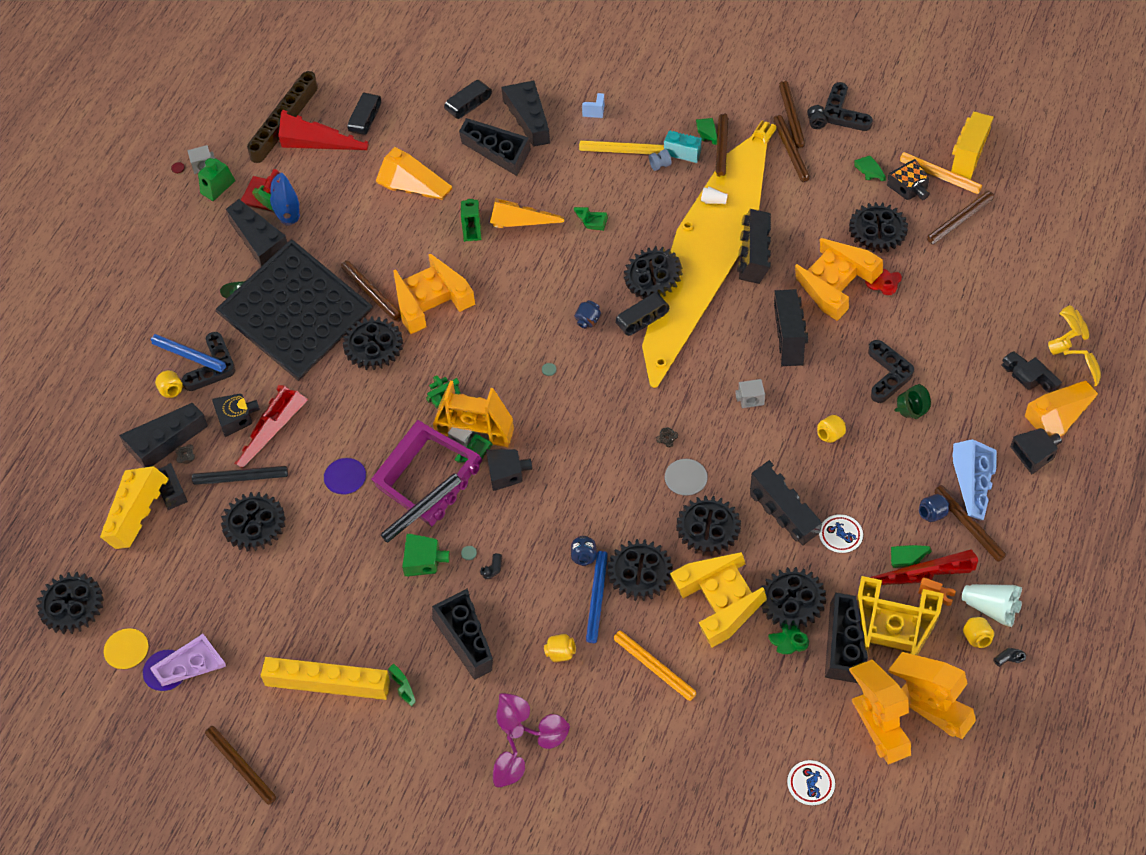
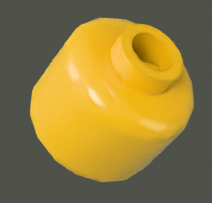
(168, 384)
(831, 428)
(978, 632)
(560, 648)

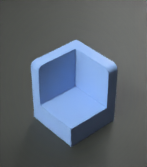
(594, 109)

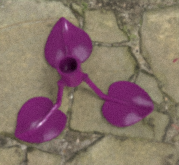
(509, 715)

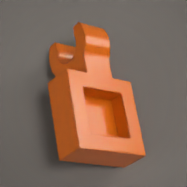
(931, 585)

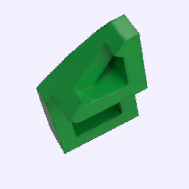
(707, 129)
(870, 168)
(263, 197)
(591, 220)
(478, 445)
(908, 555)
(404, 690)

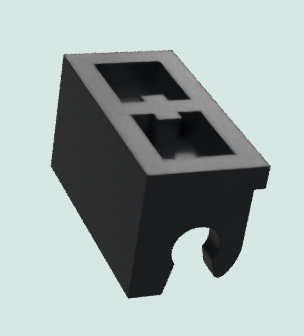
(172, 492)

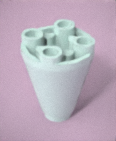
(995, 601)

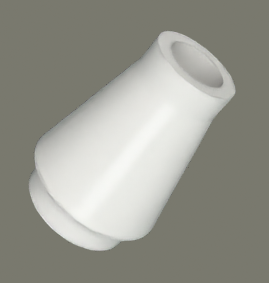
(713, 196)

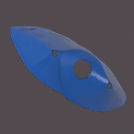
(282, 196)

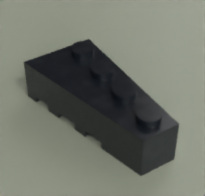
(527, 109)
(497, 145)
(755, 246)
(790, 327)
(463, 632)

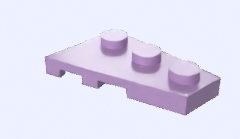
(188, 661)

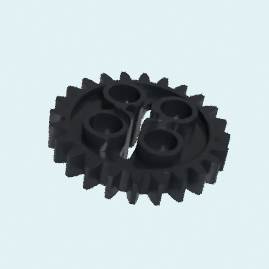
(891, 227)
(666, 272)
(372, 338)
(253, 521)
(727, 528)
(622, 567)
(793, 598)
(70, 603)

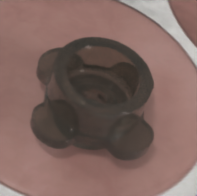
(667, 432)
(185, 458)

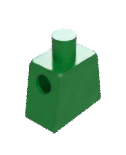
(214, 179)
(471, 213)
(422, 555)

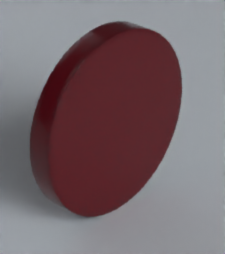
(177, 167)

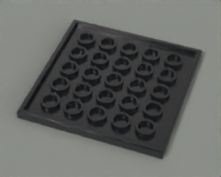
(294, 309)

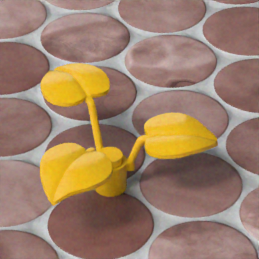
(1063, 343)

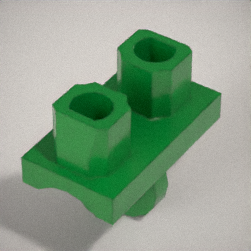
(435, 396)

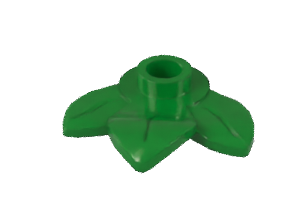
(789, 640)

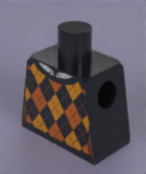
(909, 181)

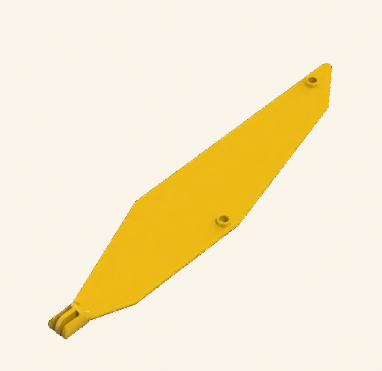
(707, 251)

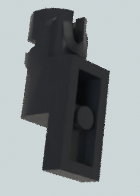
(1031, 373)

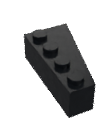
(255, 231)
(163, 435)
(783, 504)
(844, 638)

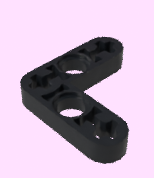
(837, 110)
(894, 369)
(193, 375)

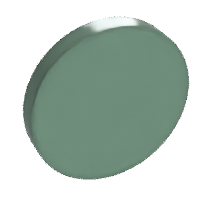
(548, 369)
(468, 553)

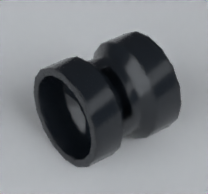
(816, 117)

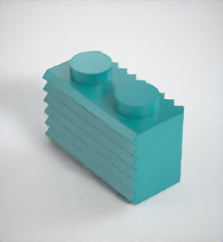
(683, 146)

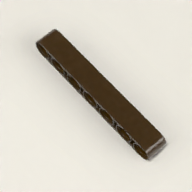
(293, 103)

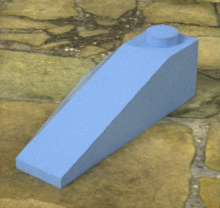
(974, 468)

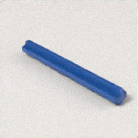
(188, 353)
(597, 596)

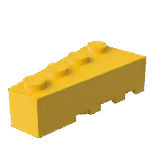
(971, 144)
(131, 505)

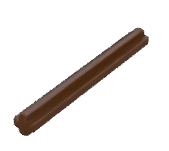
(792, 114)
(722, 137)
(791, 148)
(960, 217)
(370, 290)
(972, 526)
(240, 765)

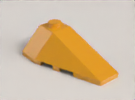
(406, 173)
(510, 214)
(1060, 408)

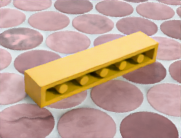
(325, 678)

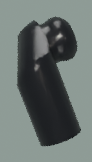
(494, 569)
(1011, 655)

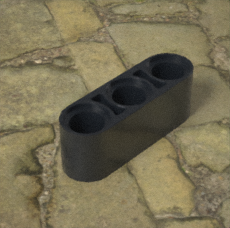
(468, 99)
(364, 113)
(642, 314)

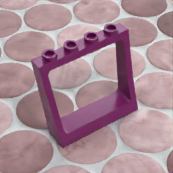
(405, 453)

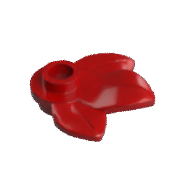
(886, 282)

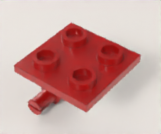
(249, 199)

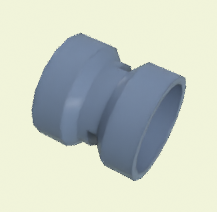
(660, 159)

